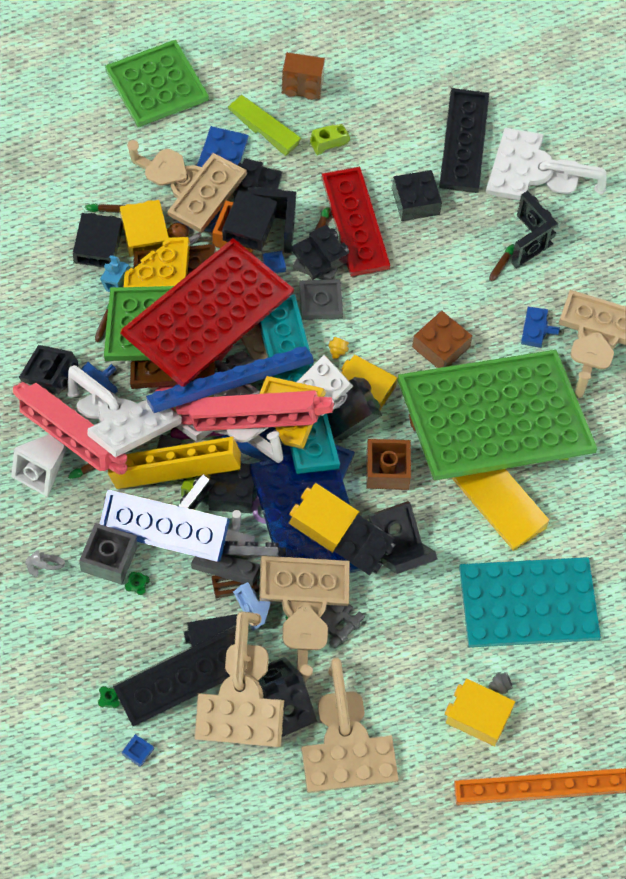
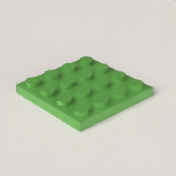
(156, 83)
(123, 307)

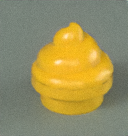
(338, 347)

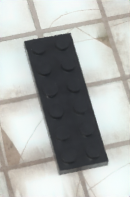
(464, 140)
(176, 678)

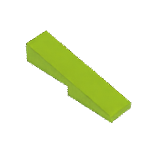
(260, 121)

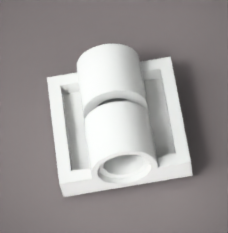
(327, 376)

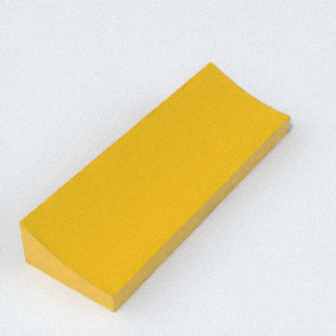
(504, 505)

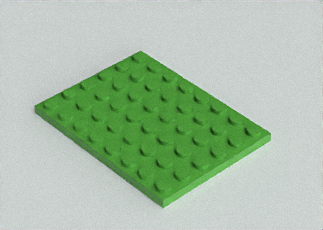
(496, 414)

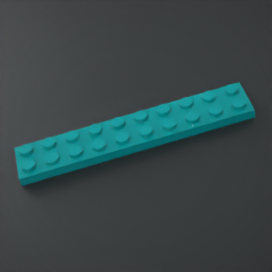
(282, 333)

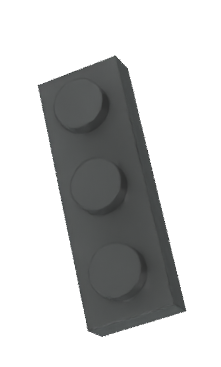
(229, 568)

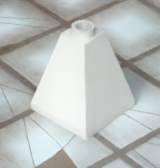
(38, 463)

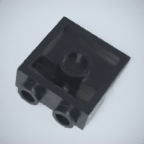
(258, 176)
(321, 252)
(49, 368)
(365, 545)

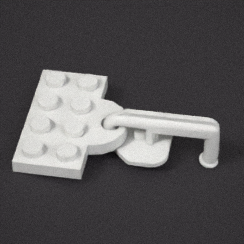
(524, 164)
(122, 421)
(251, 435)

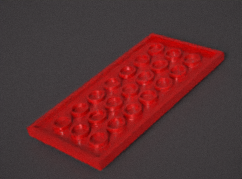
(207, 312)

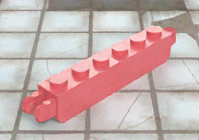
(255, 410)
(65, 426)

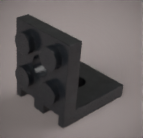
(285, 210)
(540, 224)
(408, 549)
(287, 684)

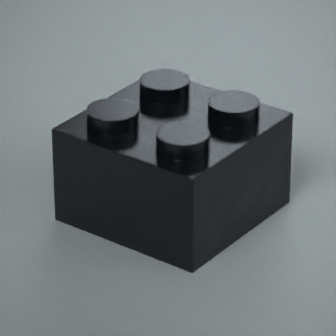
(416, 195)
(232, 491)

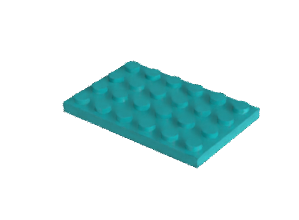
(529, 602)

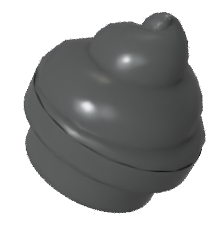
(501, 683)

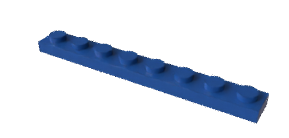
(229, 379)

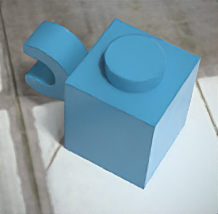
(114, 273)

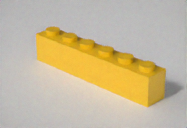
(178, 462)

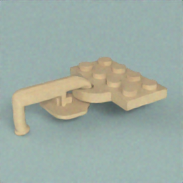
(199, 195)
(599, 329)
(304, 590)
(236, 714)
(348, 753)

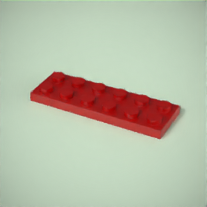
(355, 221)

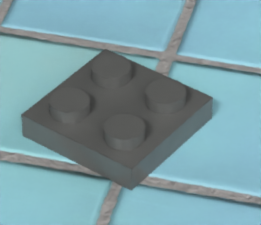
(321, 299)

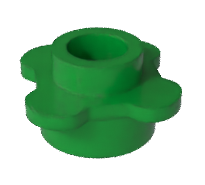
(137, 577)
(104, 701)

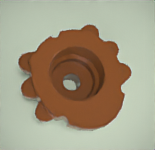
(178, 230)

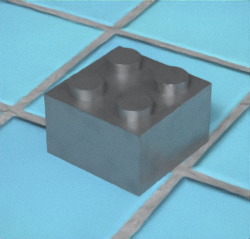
(108, 553)

